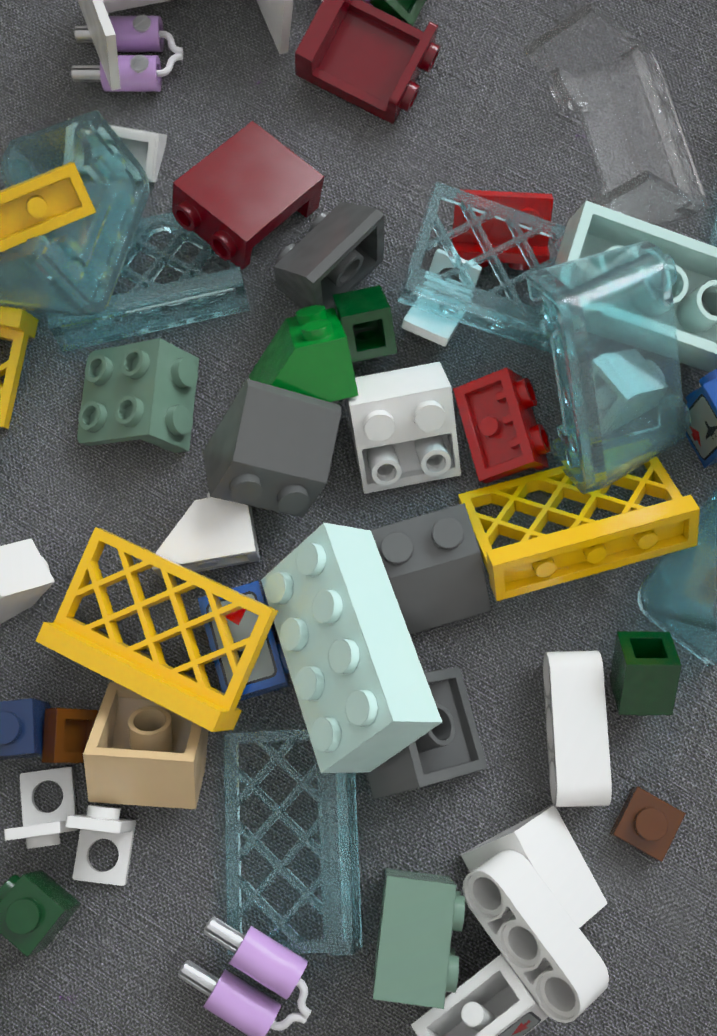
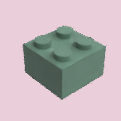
(415, 939)

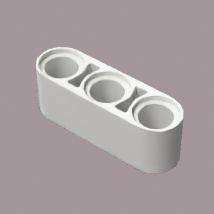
(577, 729)
(536, 935)

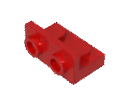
(498, 232)
(502, 425)

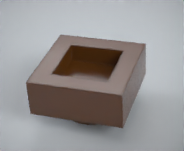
(66, 734)
(647, 823)

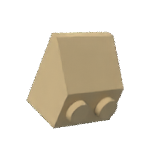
(143, 754)

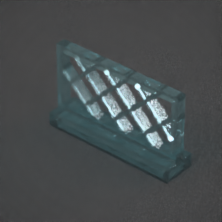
(463, 300)
(156, 306)
(336, 852)

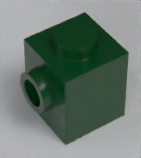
(366, 322)
(645, 673)
(34, 911)

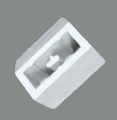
(404, 427)

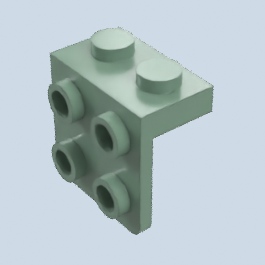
(139, 394)

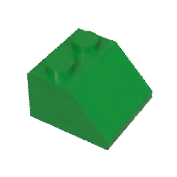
(309, 356)

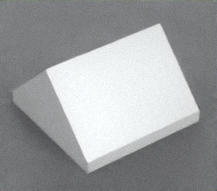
(555, 857)

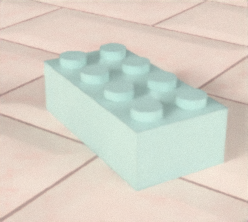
(601, 229)
(348, 651)

